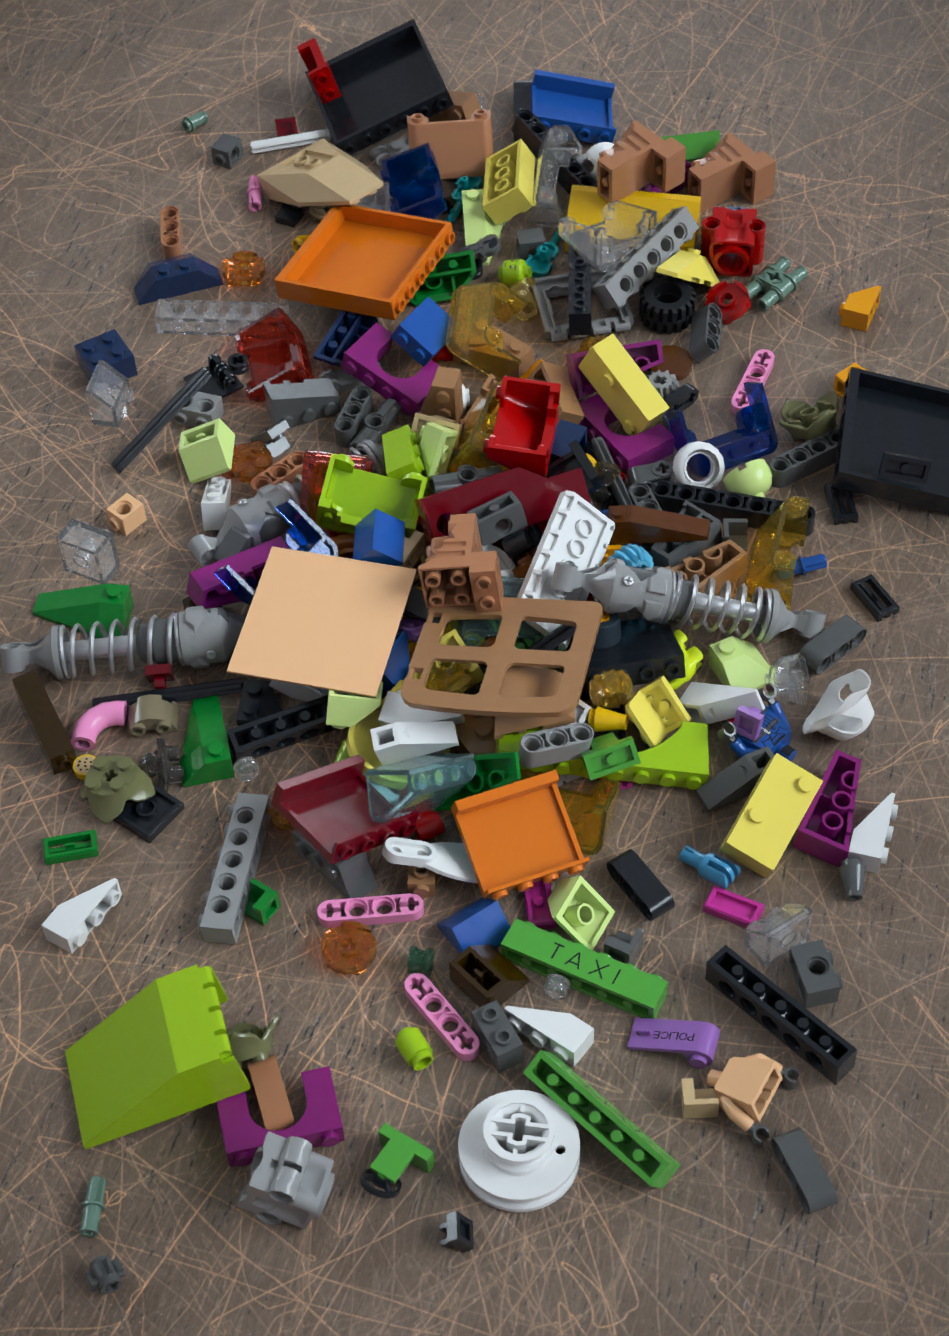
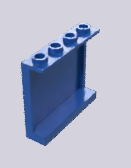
(574, 102)

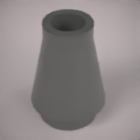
(852, 876)

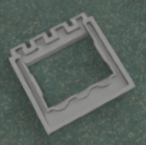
(559, 286)

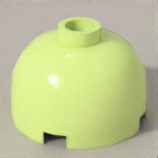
(752, 480)

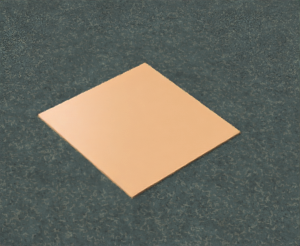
(322, 621)

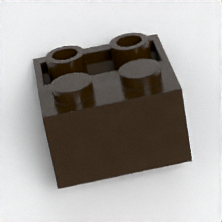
(486, 975)

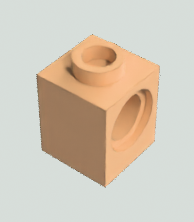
(126, 514)

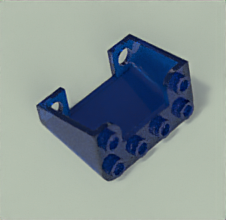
(415, 183)

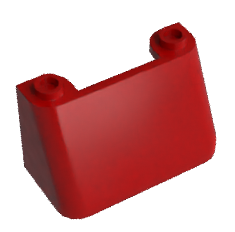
(524, 424)

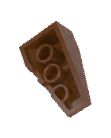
(650, 525)

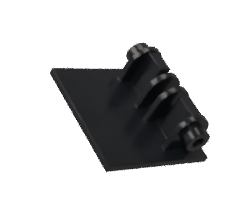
(222, 378)

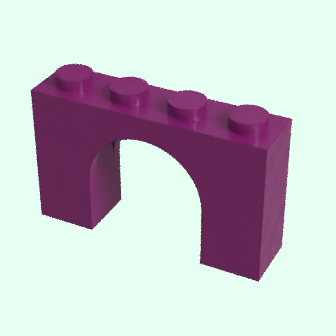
(362, 363)
(625, 450)
(319, 1124)

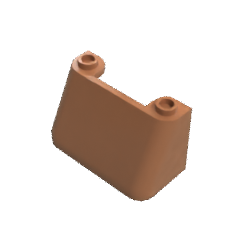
(457, 144)

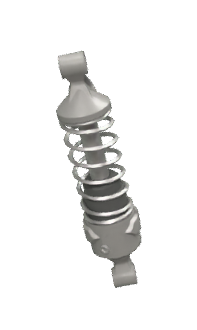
(188, 637)

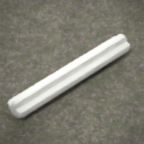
(289, 141)

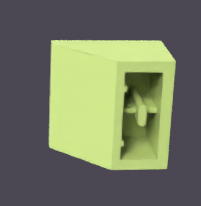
(207, 450)

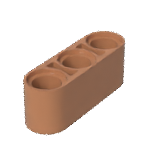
(171, 232)
(285, 469)
(271, 1094)

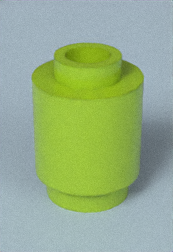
(414, 1048)

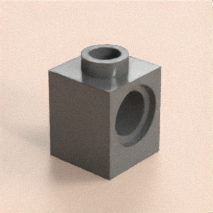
(227, 151)

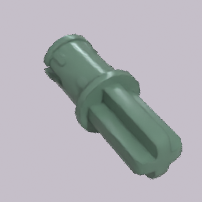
(93, 1207)

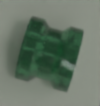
(420, 960)

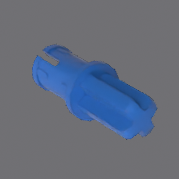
(810, 564)

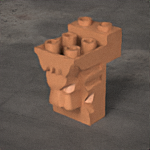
(637, 161)
(731, 171)
(460, 571)

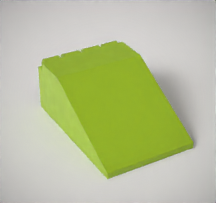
(154, 1058)

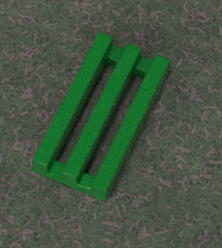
(70, 850)

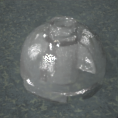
(789, 677)

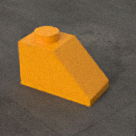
(860, 308)

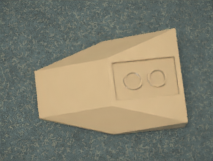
(319, 178)

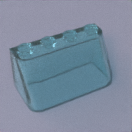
(416, 784)

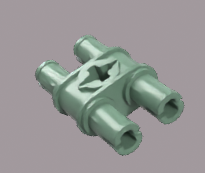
(775, 283)

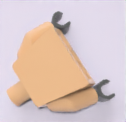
(748, 1088)

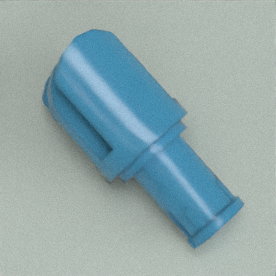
(711, 866)

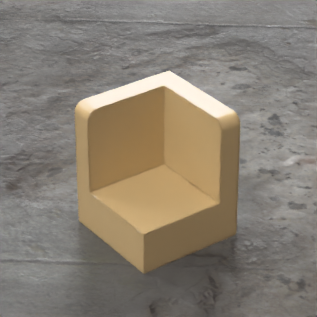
(698, 1102)

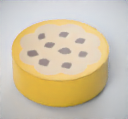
(82, 765)

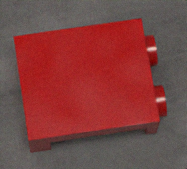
(319, 71)

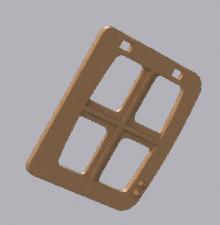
(503, 654)

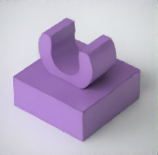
(748, 722)

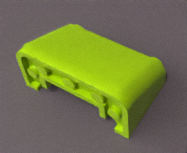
(354, 493)

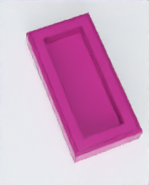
(732, 907)

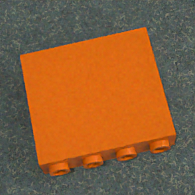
(518, 835)

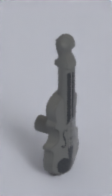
(484, 247)

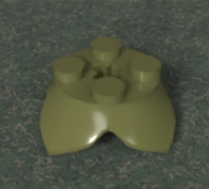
(807, 421)
(112, 783)
(251, 1041)

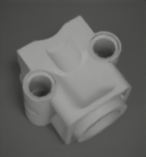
(287, 1182)

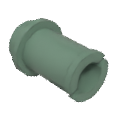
(194, 121)

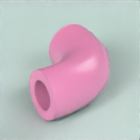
(94, 721)

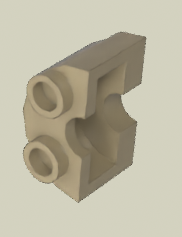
(152, 714)

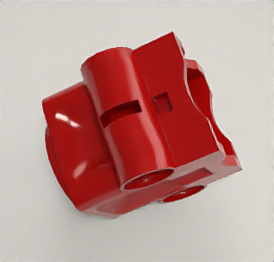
(733, 241)

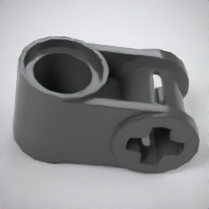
(650, 473)

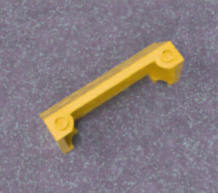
(587, 207)

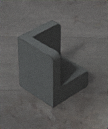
(528, 239)
(736, 531)
(624, 946)

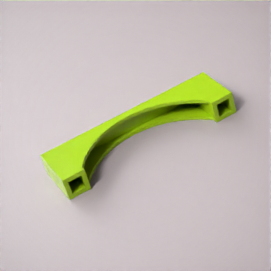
(675, 762)

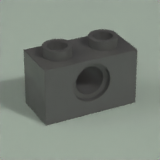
(499, 518)
(814, 988)
(497, 1036)

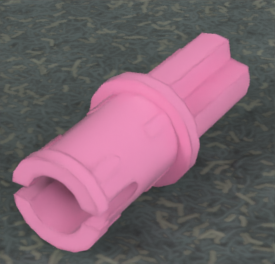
(254, 194)

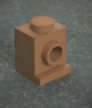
(421, 881)

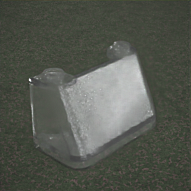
(556, 150)
(612, 238)

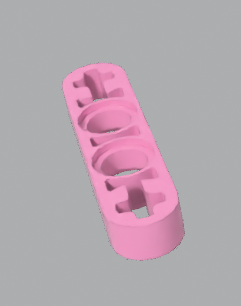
(754, 367)
(370, 907)
(439, 1018)

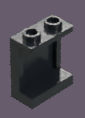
(574, 460)

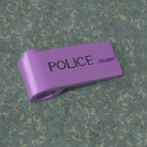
(692, 1038)

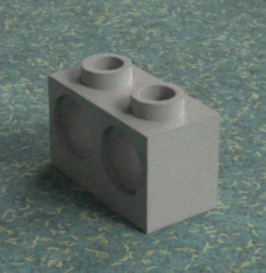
(199, 410)

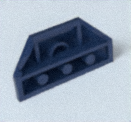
(175, 277)
(342, 335)

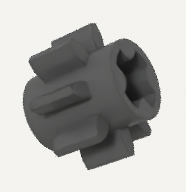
(105, 1274)

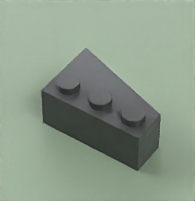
(301, 401)
(673, 553)
(350, 877)

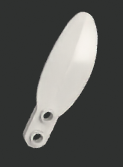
(440, 857)

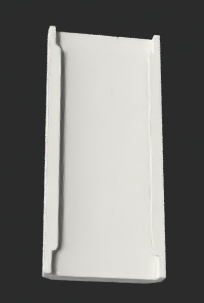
(575, 536)

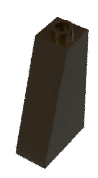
(44, 721)

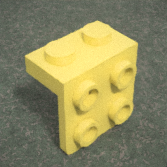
(656, 711)

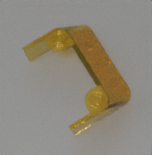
(471, 331)

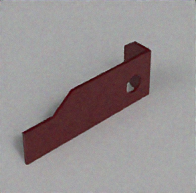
(534, 492)

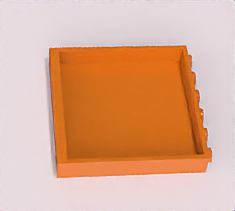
(365, 261)

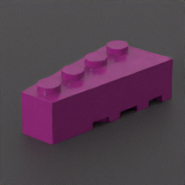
(645, 355)
(210, 592)
(828, 820)

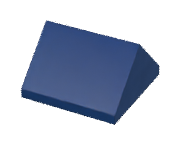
(379, 539)
(476, 925)

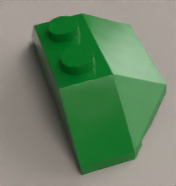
(447, 276)

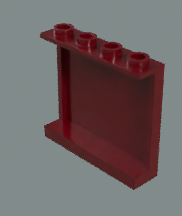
(333, 810)

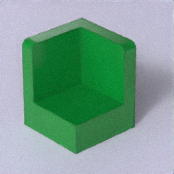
(262, 902)

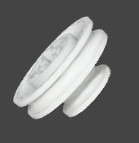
(511, 1151)

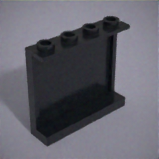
(643, 652)

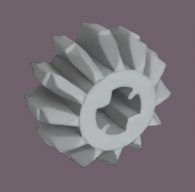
(663, 382)

